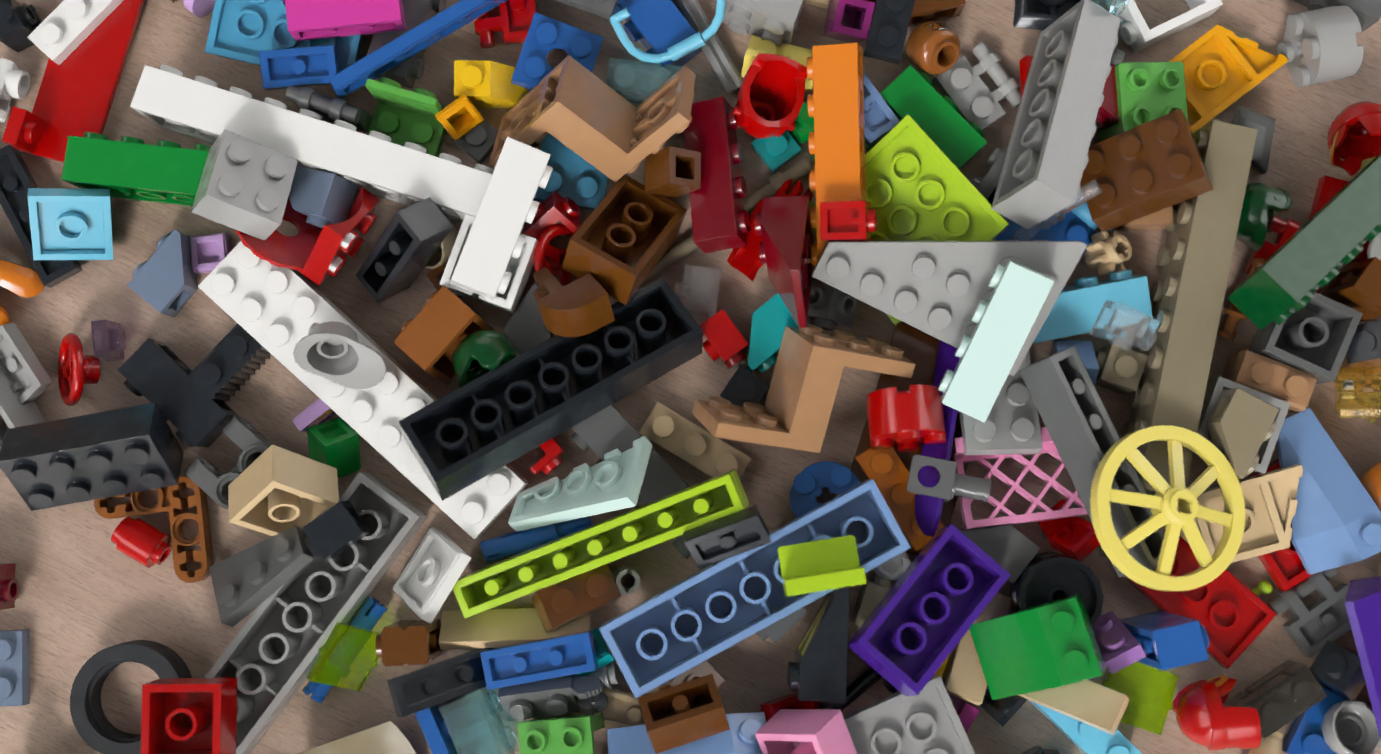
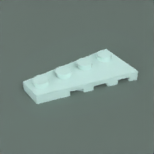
(586, 490)

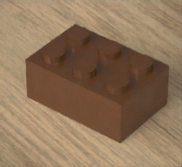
(1145, 171)
(624, 238)

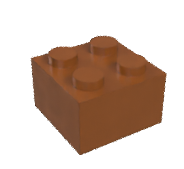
(437, 332)

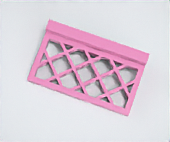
(1048, 445)

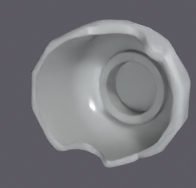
(1350, 728)

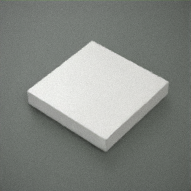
(431, 574)

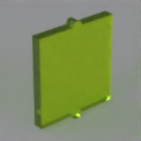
(346, 658)
(1149, 695)

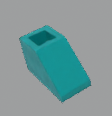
(767, 333)

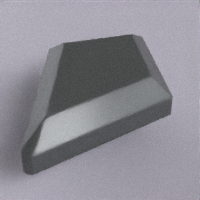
(1265, 125)

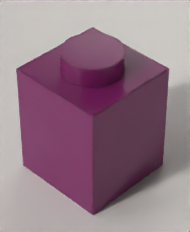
(848, 20)

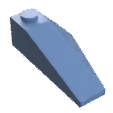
(1334, 512)
(737, 740)

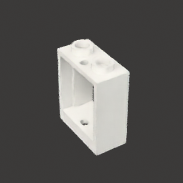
(1139, 36)

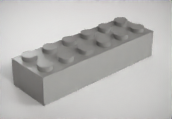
(1057, 115)

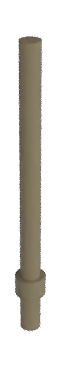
(774, 183)

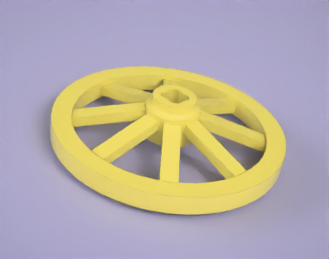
(1164, 508)

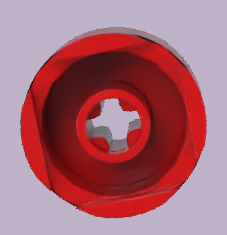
(905, 418)

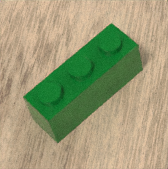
(937, 115)

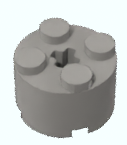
(1322, 45)

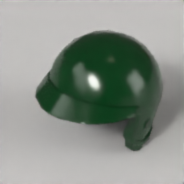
(1257, 208)
(481, 354)

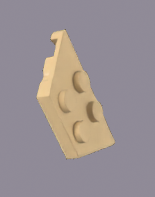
(1268, 513)

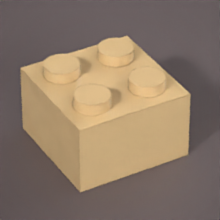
(281, 492)

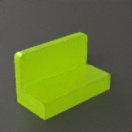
(820, 565)

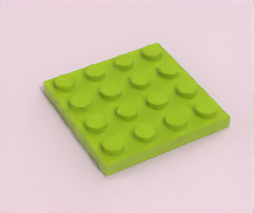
(923, 192)

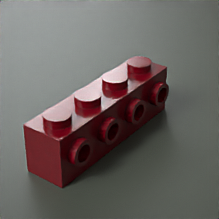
(718, 206)

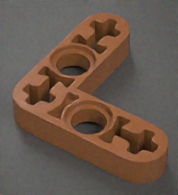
(171, 502)

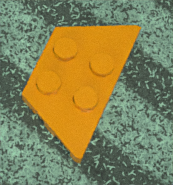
(1220, 71)

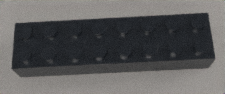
(550, 390)

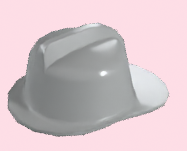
(337, 355)

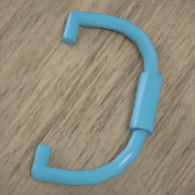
(676, 51)

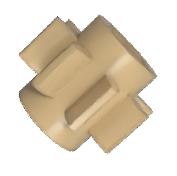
(1108, 252)

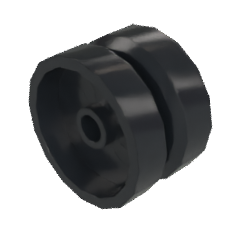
(1057, 573)

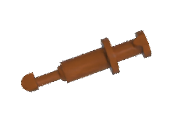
(1233, 312)

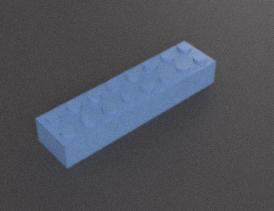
(742, 592)

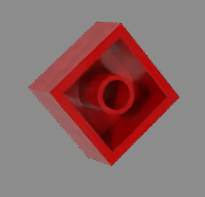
(189, 716)

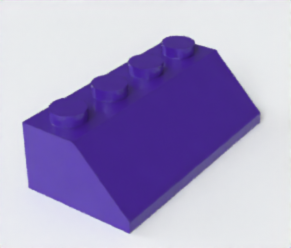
(1364, 614)

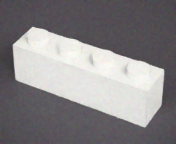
(500, 219)

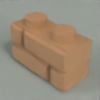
(1271, 378)

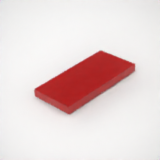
(1223, 606)

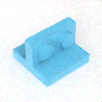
(70, 224)

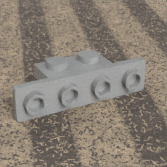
(20, 379)

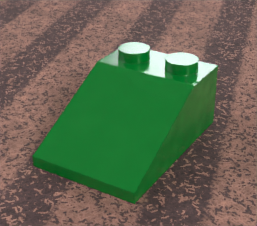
(1038, 648)

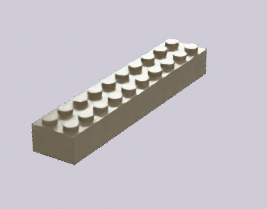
(1191, 295)

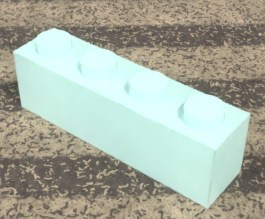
(996, 339)

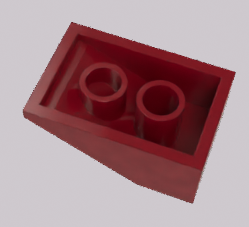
(787, 251)

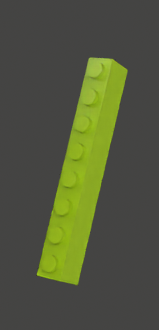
(600, 543)

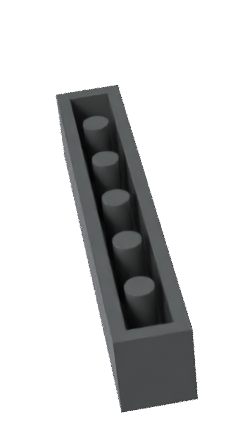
(1082, 438)

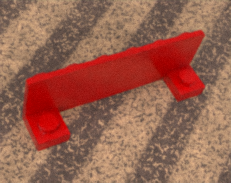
(78, 91)

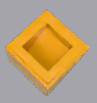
(459, 117)

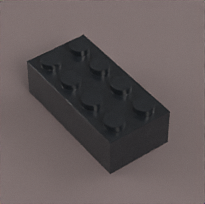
(91, 456)

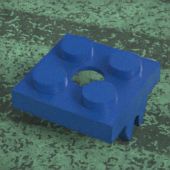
(552, 34)

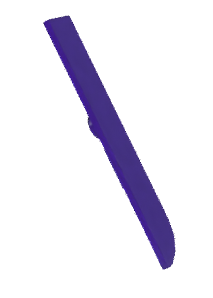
(929, 508)

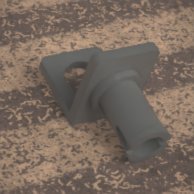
(950, 482)

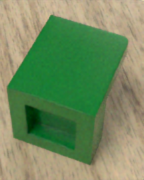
(335, 445)

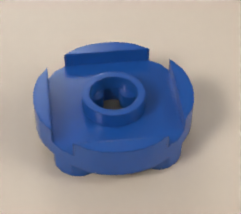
(816, 477)

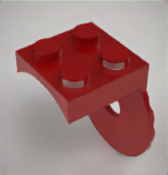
(314, 249)

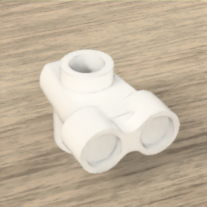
(13, 84)

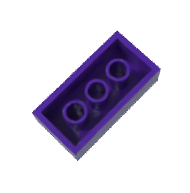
(928, 610)

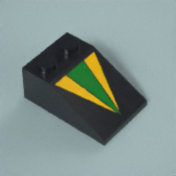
(822, 653)

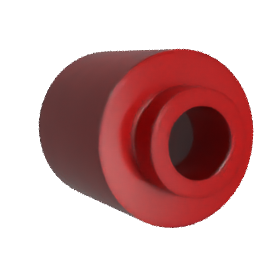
(141, 542)

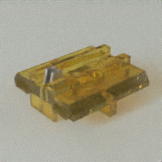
(1349, 394)

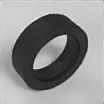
(87, 687)

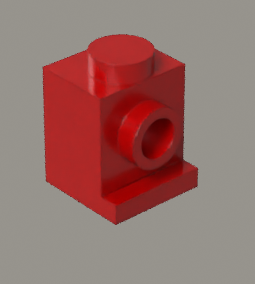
(723, 340)

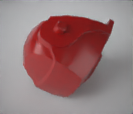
(770, 96)

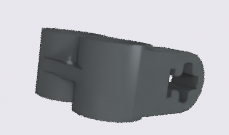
(210, 478)

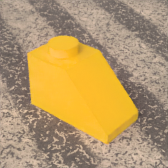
(487, 84)

